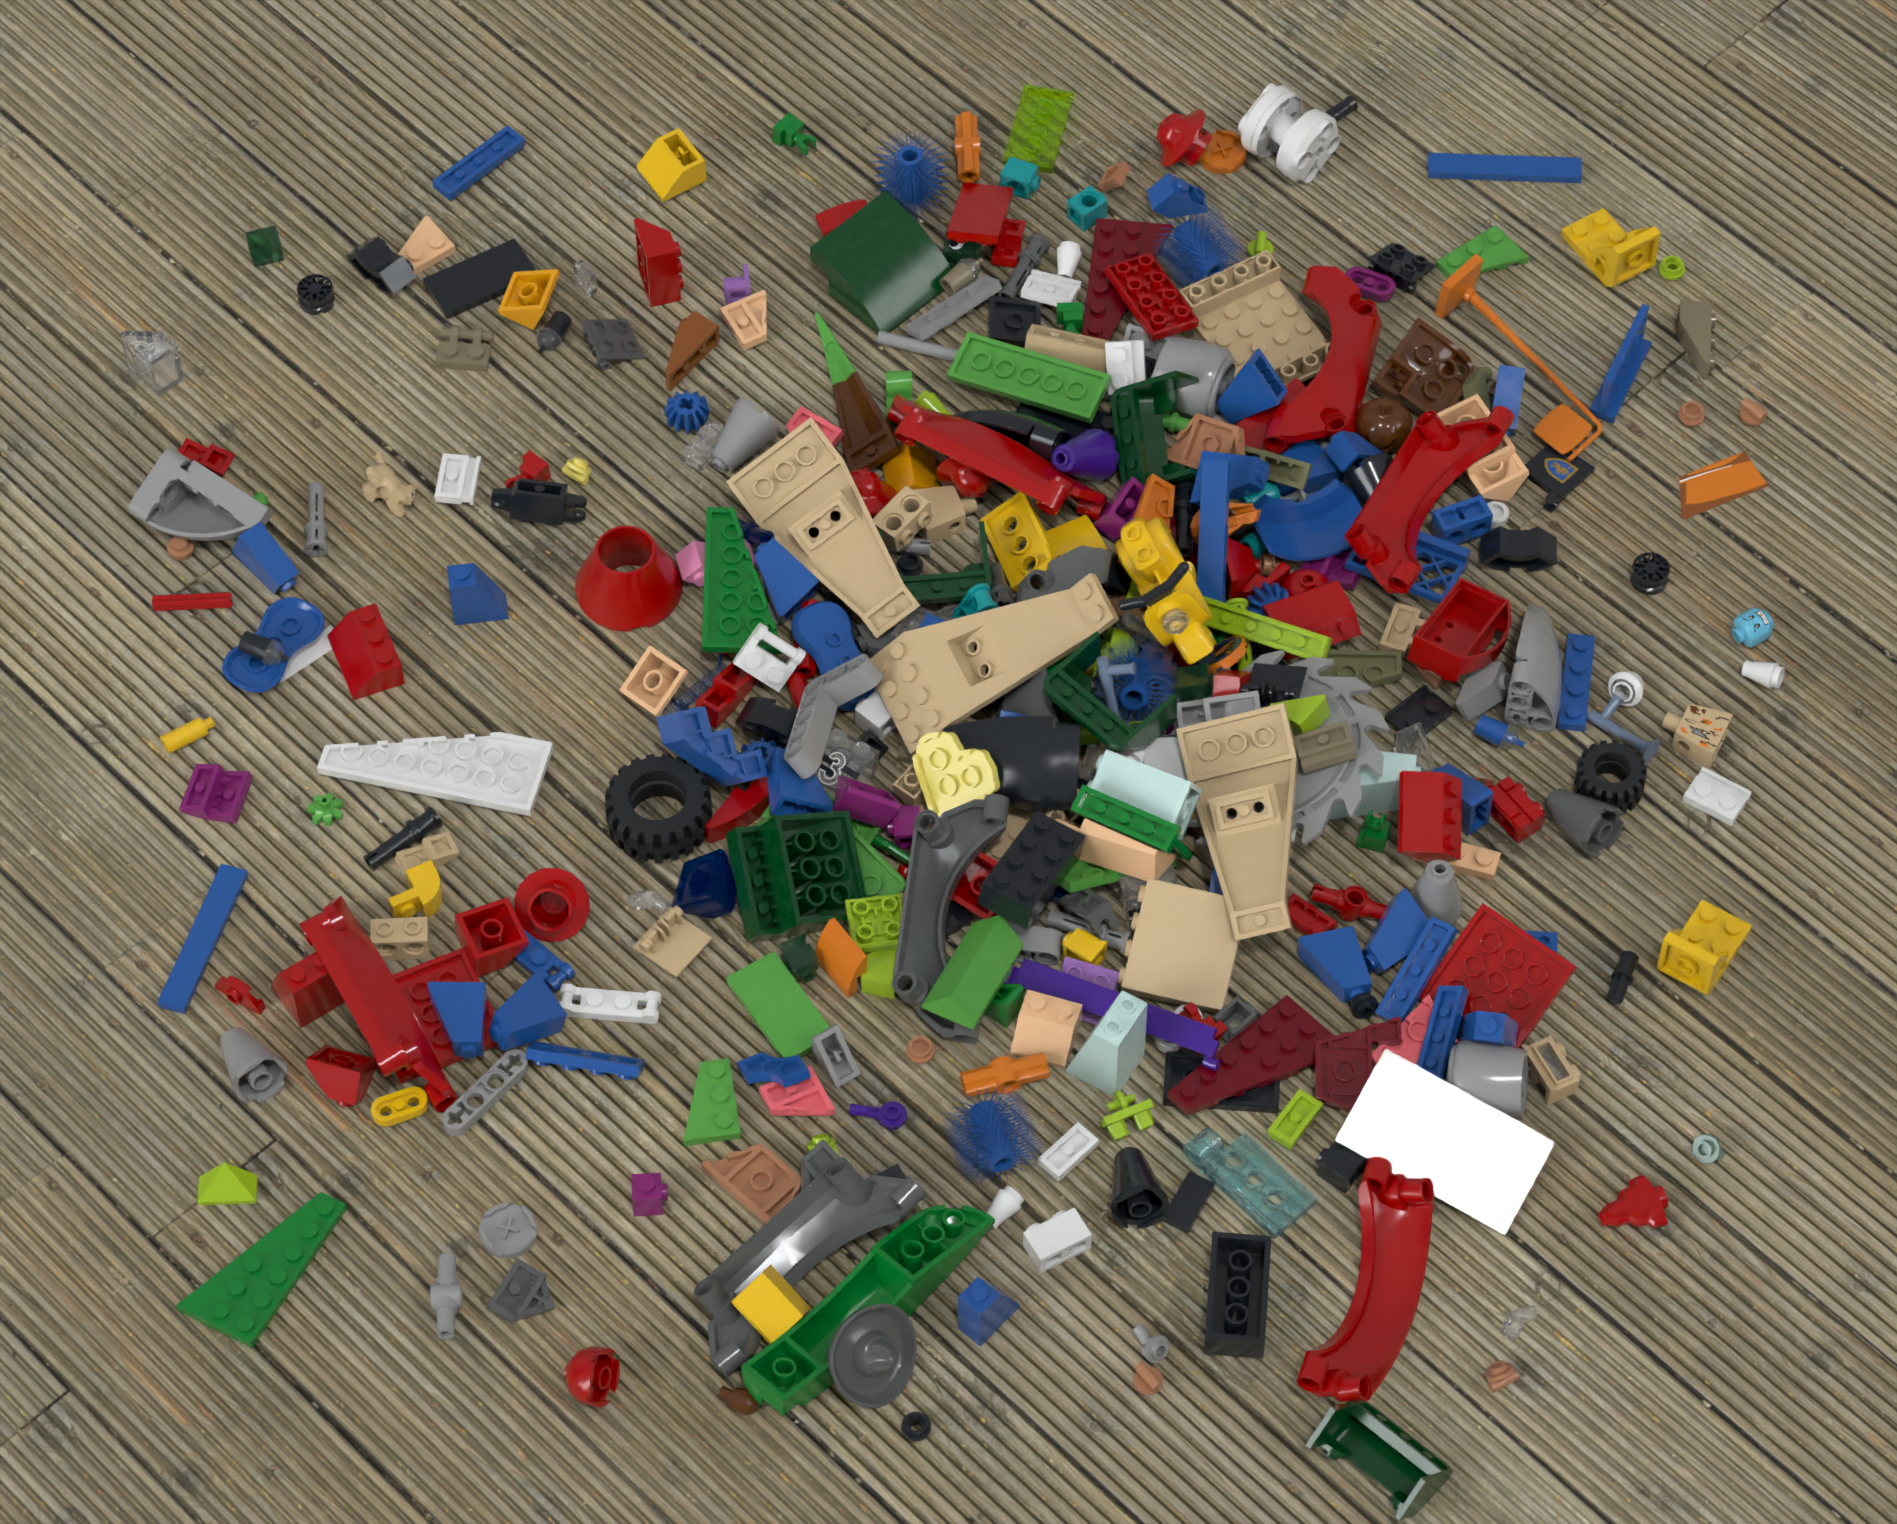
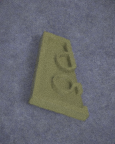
(1369, 666)

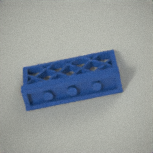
(1623, 370)
(1439, 554)

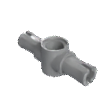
(446, 1296)

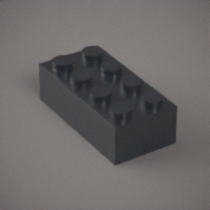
(1031, 870)
(1237, 1295)

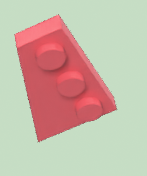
(1413, 1034)

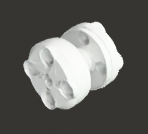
(1302, 141)

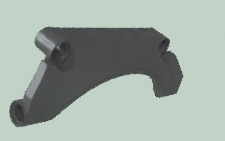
(1060, 575)
(934, 871)
(805, 1231)

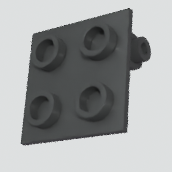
(611, 340)

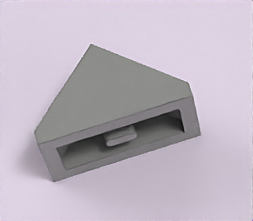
(834, 1056)

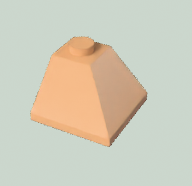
(654, 681)

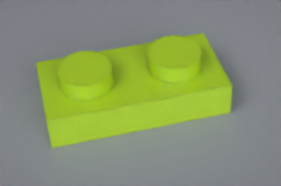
(1295, 1119)

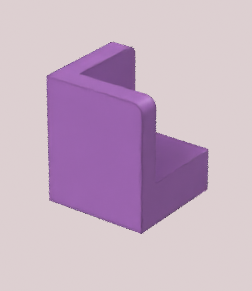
(737, 287)

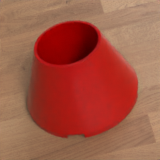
(632, 597)

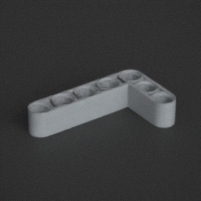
(819, 708)

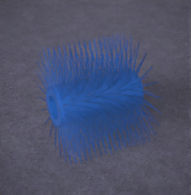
(912, 173)
(1198, 248)
(1137, 688)
(992, 1136)

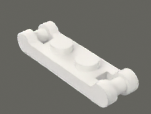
(610, 1004)

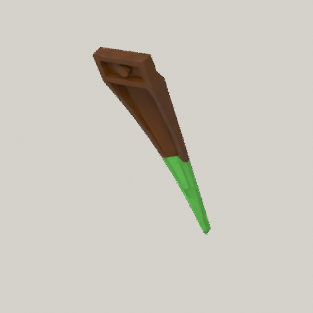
(866, 431)

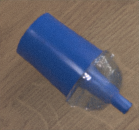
(1498, 733)

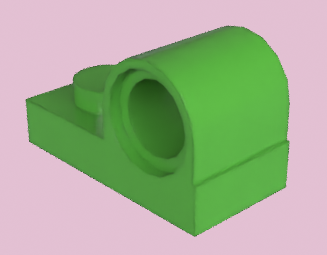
(897, 383)

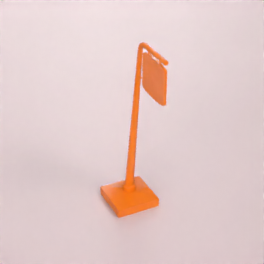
(1561, 426)

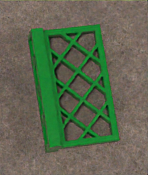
(1130, 821)

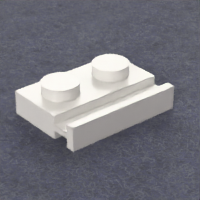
(1050, 288)
(1125, 363)
(457, 479)
(1717, 796)

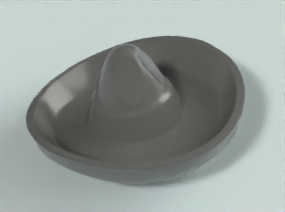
(873, 1355)

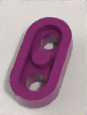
(1372, 284)

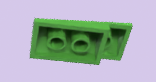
(975, 972)

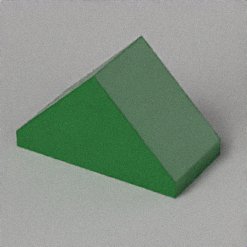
(1006, 1004)

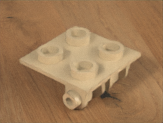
(672, 942)

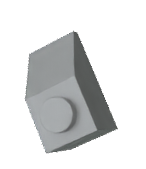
(1483, 690)

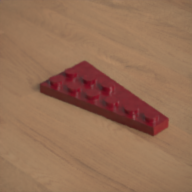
(1115, 243)
(1261, 1054)

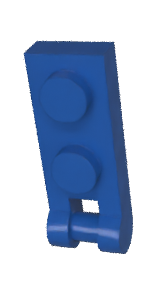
(540, 960)

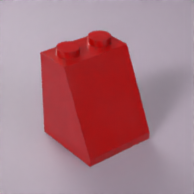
(307, 990)

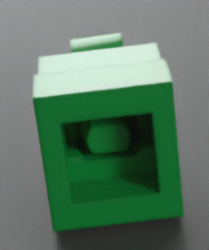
(791, 132)
(1070, 316)
(1374, 833)

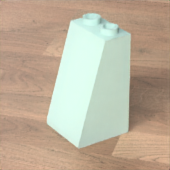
(1146, 788)
(1380, 793)
(1113, 1046)

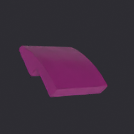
(1334, 569)
(216, 793)

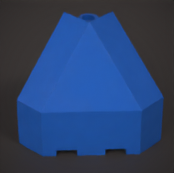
(713, 753)

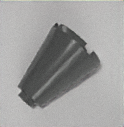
(1585, 820)

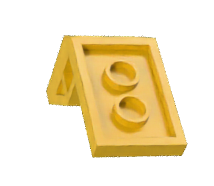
(1609, 249)
(1703, 947)

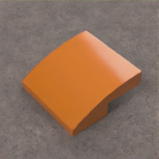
(840, 957)

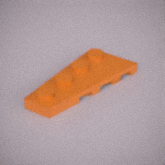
(1156, 501)

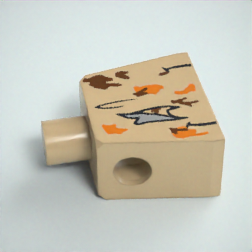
(1699, 732)

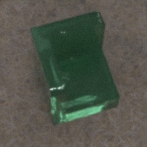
(264, 246)

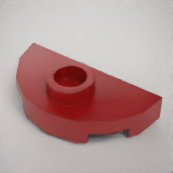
(1308, 918)
(238, 992)

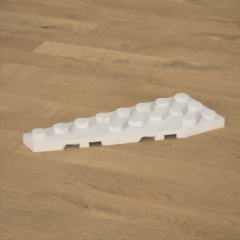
(481, 771)

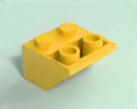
(672, 165)

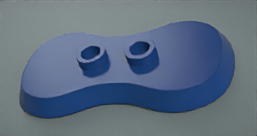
(290, 622)
(828, 638)

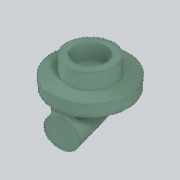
(1707, 1149)

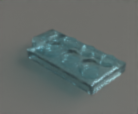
(1209, 1156)

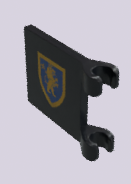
(1557, 474)

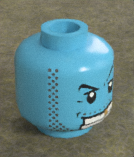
(1752, 627)

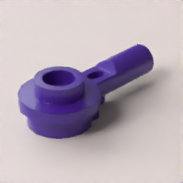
(890, 1115)

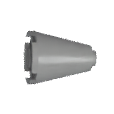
(742, 435)
(1438, 892)
(252, 1067)

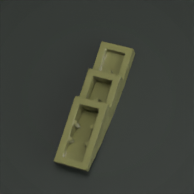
(1283, 469)

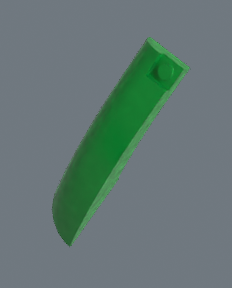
(897, 1271)

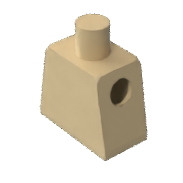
(947, 512)

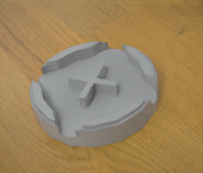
(508, 1230)

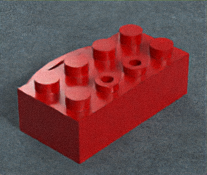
(1460, 632)

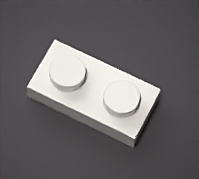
(1068, 1151)

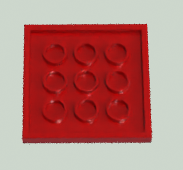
(1502, 971)
(414, 986)

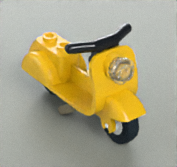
(1167, 589)

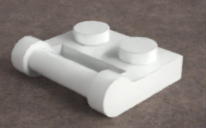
(765, 665)

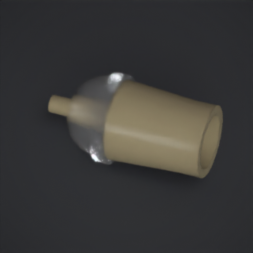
(961, 275)

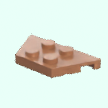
(1205, 435)
(756, 1180)

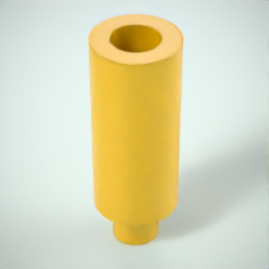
(186, 734)

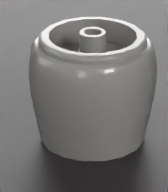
(1202, 359)
(1491, 1074)

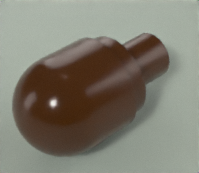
(739, 1400)

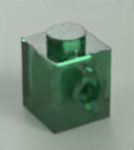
(1194, 682)

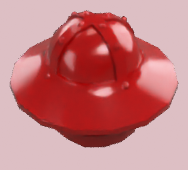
(1182, 138)
(965, 479)
(873, 491)
(552, 904)

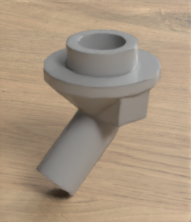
(1152, 1348)

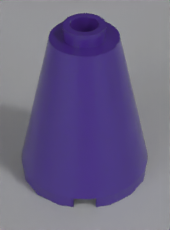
(1087, 455)

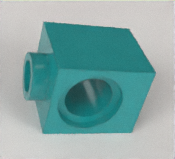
(1021, 176)
(1086, 207)

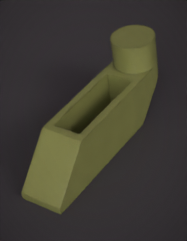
(1477, 384)

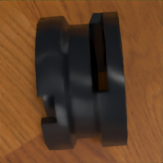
(315, 295)
(1657, 567)

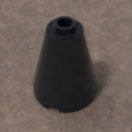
(1366, 477)
(1136, 1191)

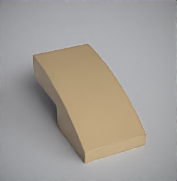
(437, 848)

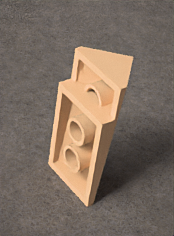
(1500, 470)
(1120, 852)

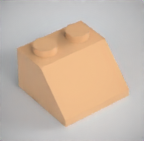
(1048, 1027)

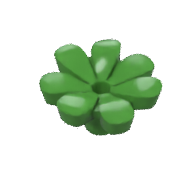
(325, 809)

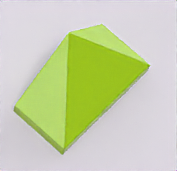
(227, 1186)

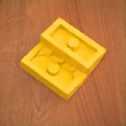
(1074, 534)

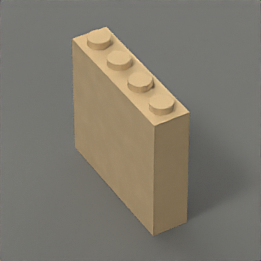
(1180, 947)

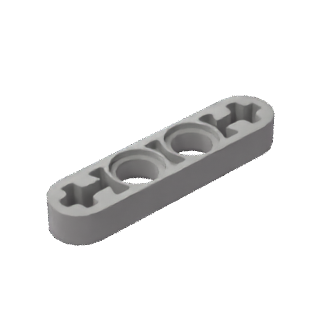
(488, 1094)

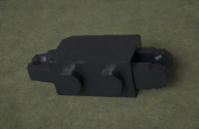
(539, 502)

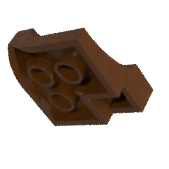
(1424, 371)

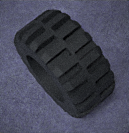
(651, 779)

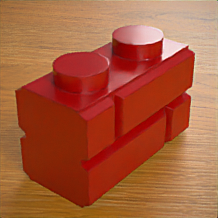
(1515, 810)

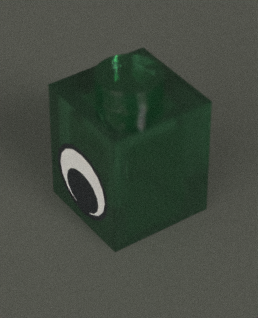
(956, 251)

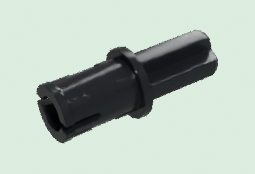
(1622, 977)

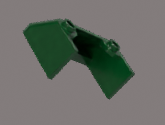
(1140, 431)
(952, 585)
(1072, 692)
(1384, 1452)

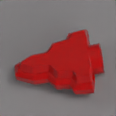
(1638, 1205)

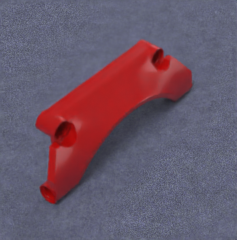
(1339, 387)
(993, 456)
(1412, 483)
(375, 999)

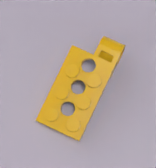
(1007, 542)

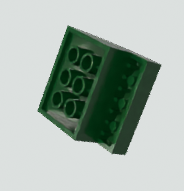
(881, 264)
(795, 873)

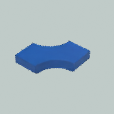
(783, 1071)

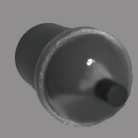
(553, 331)
(262, 648)

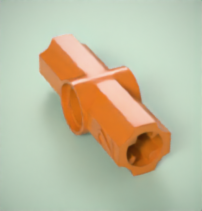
(967, 147)
(1004, 1072)

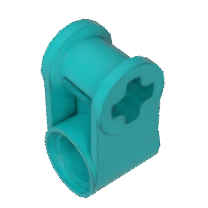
(977, 600)

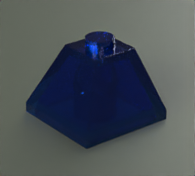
(706, 886)

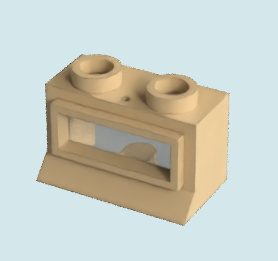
(1552, 1069)

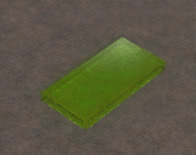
(1039, 126)

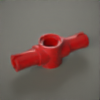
(1348, 903)

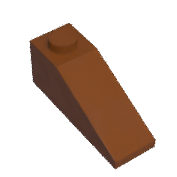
(692, 342)

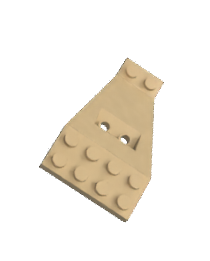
(797, 489)
(939, 679)
(1238, 765)

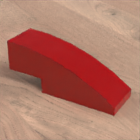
(726, 693)
(738, 810)

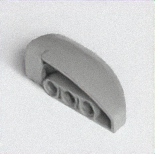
(194, 502)
(1536, 675)

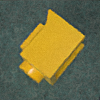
(1084, 947)

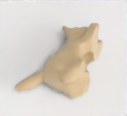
(385, 485)

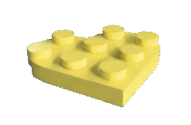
(951, 773)

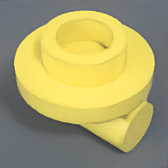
(577, 470)

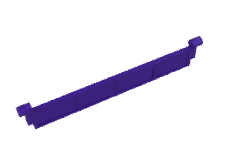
(1098, 999)

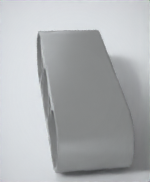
(1040, 944)

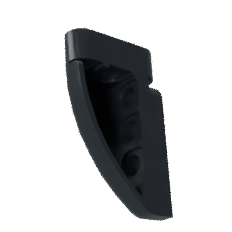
(1026, 430)
(1032, 758)

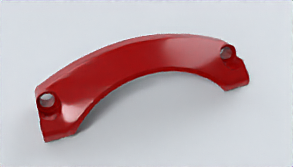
(1388, 1289)

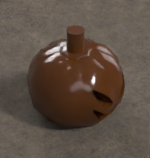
(1384, 423)

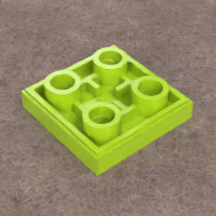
(875, 921)

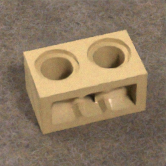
(898, 515)
(402, 938)

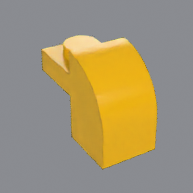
(423, 895)

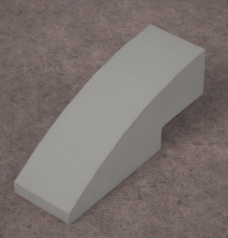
(1216, 707)

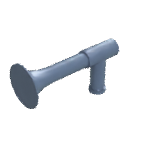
(1106, 672)
(1646, 748)

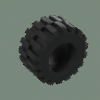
(1615, 760)

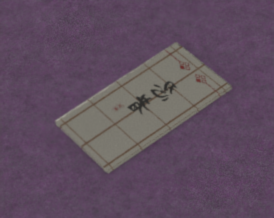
(1436, 1131)

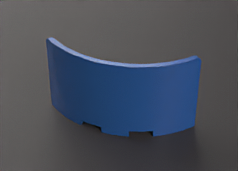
(1308, 527)

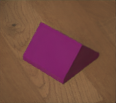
(865, 802)

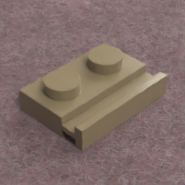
(1325, 746)

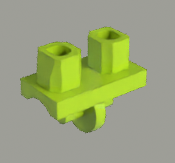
(1115, 1122)

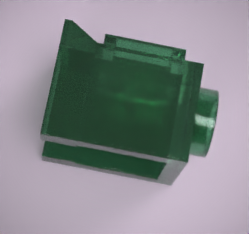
(799, 958)

